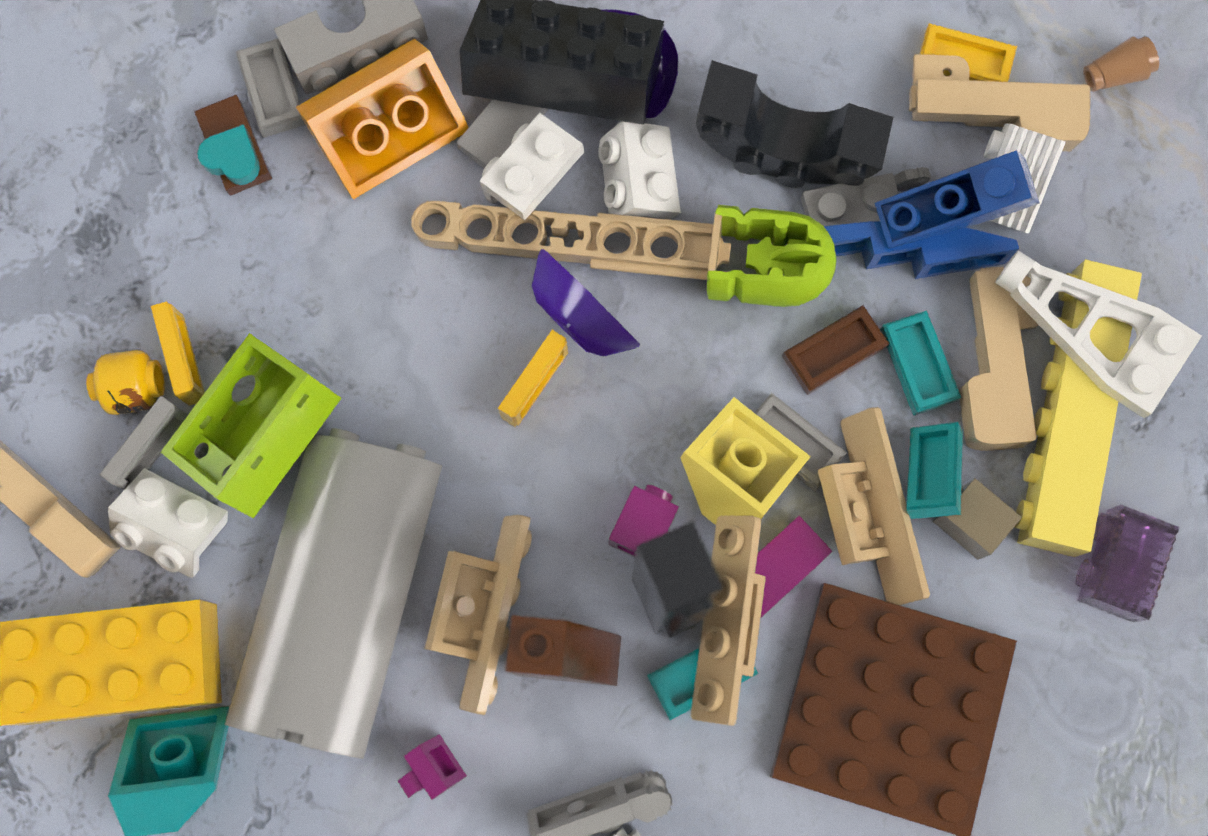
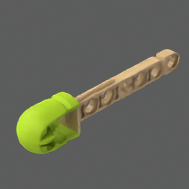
(805, 261)

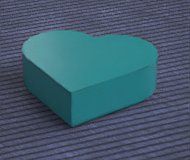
(230, 155)

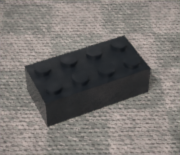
(562, 58)

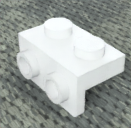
(530, 166)
(639, 171)
(165, 522)

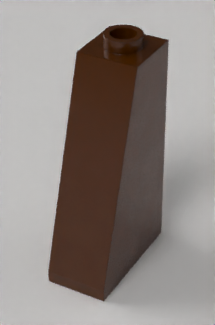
(562, 651)

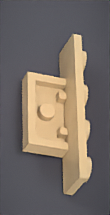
(870, 509)
(475, 608)
(733, 625)

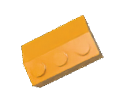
(384, 117)

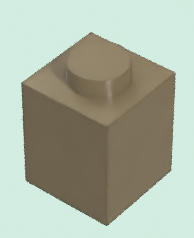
(982, 522)

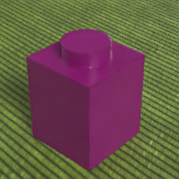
(643, 518)

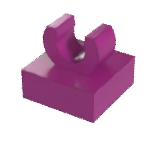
(432, 769)

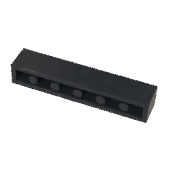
(675, 580)

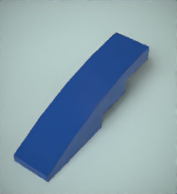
(930, 257)

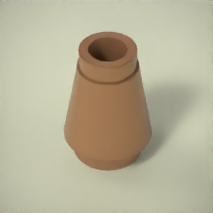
(1123, 65)

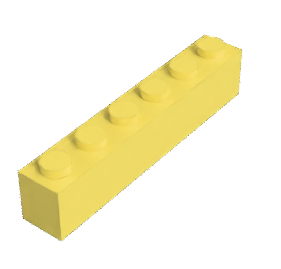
(1074, 428)

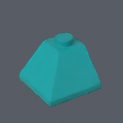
(167, 769)

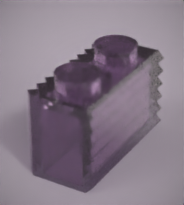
(1126, 563)

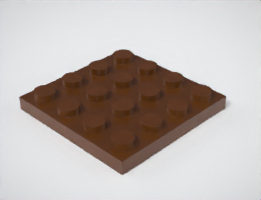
(894, 710)

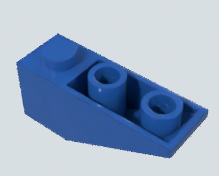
(958, 200)

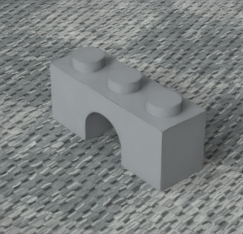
(327, 56)

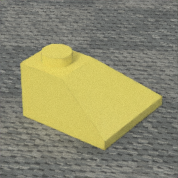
(740, 464)

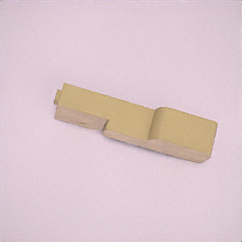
(1041, 107)
(998, 401)
(53, 517)

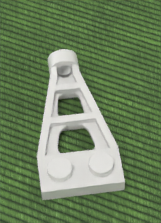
(1149, 363)

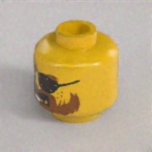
(126, 382)

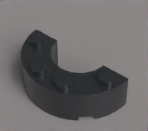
(787, 141)

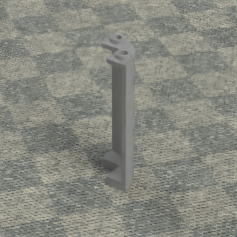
(335, 594)

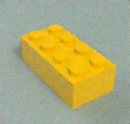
(109, 662)

